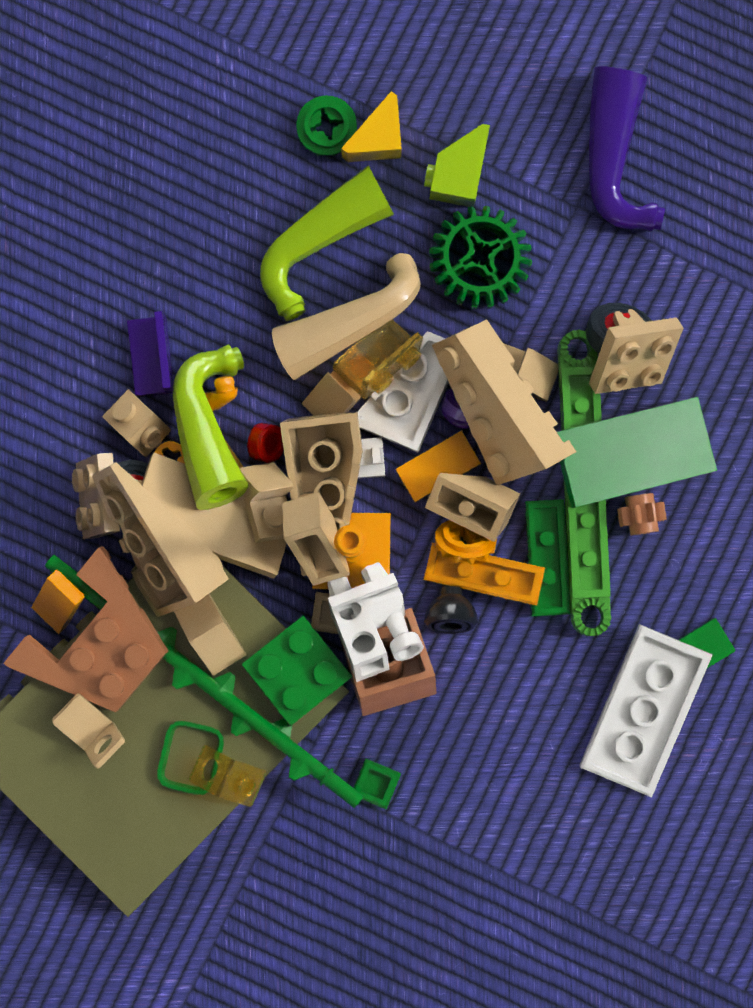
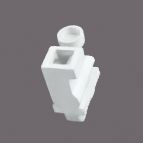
(364, 610)

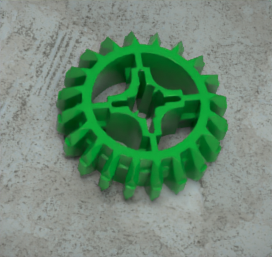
(495, 248)

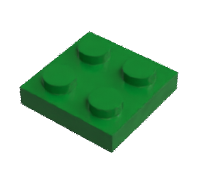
(296, 670)

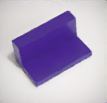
(150, 355)

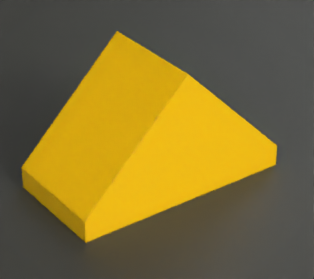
(377, 136)

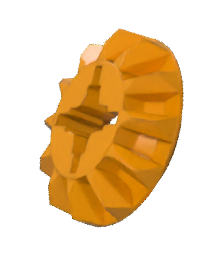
(448, 541)

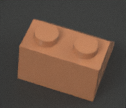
(401, 684)

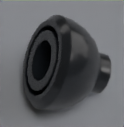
(450, 612)

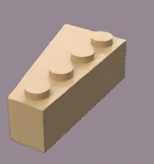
(499, 405)

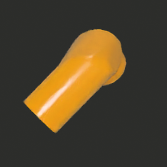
(224, 392)

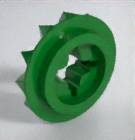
(310, 118)

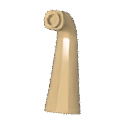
(319, 337)

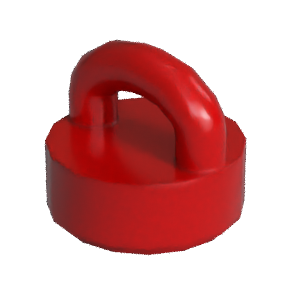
(265, 442)

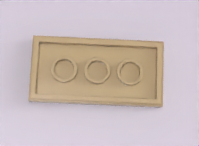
(221, 528)

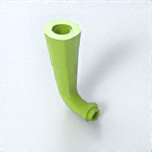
(343, 212)
(207, 458)

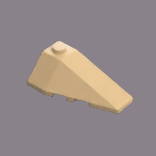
(324, 458)
(170, 559)

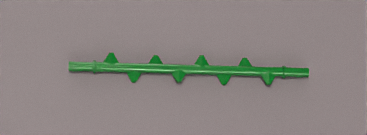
(222, 690)

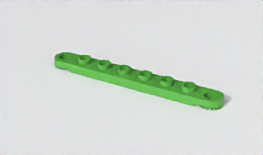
(588, 523)

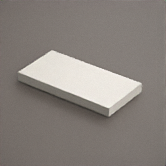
(645, 710)

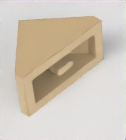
(210, 634)

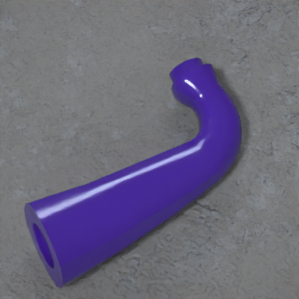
(613, 116)

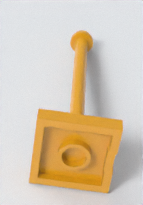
(363, 544)

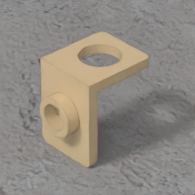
(89, 729)

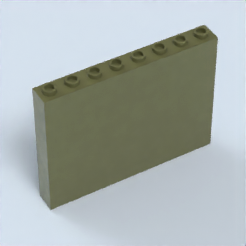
(120, 818)

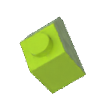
(458, 169)

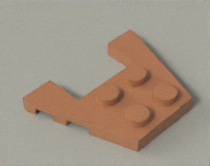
(111, 652)

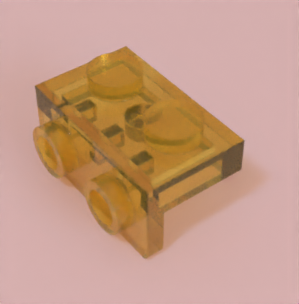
(377, 357)

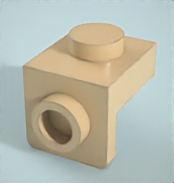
(137, 423)

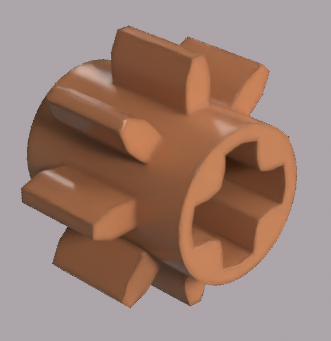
(641, 514)

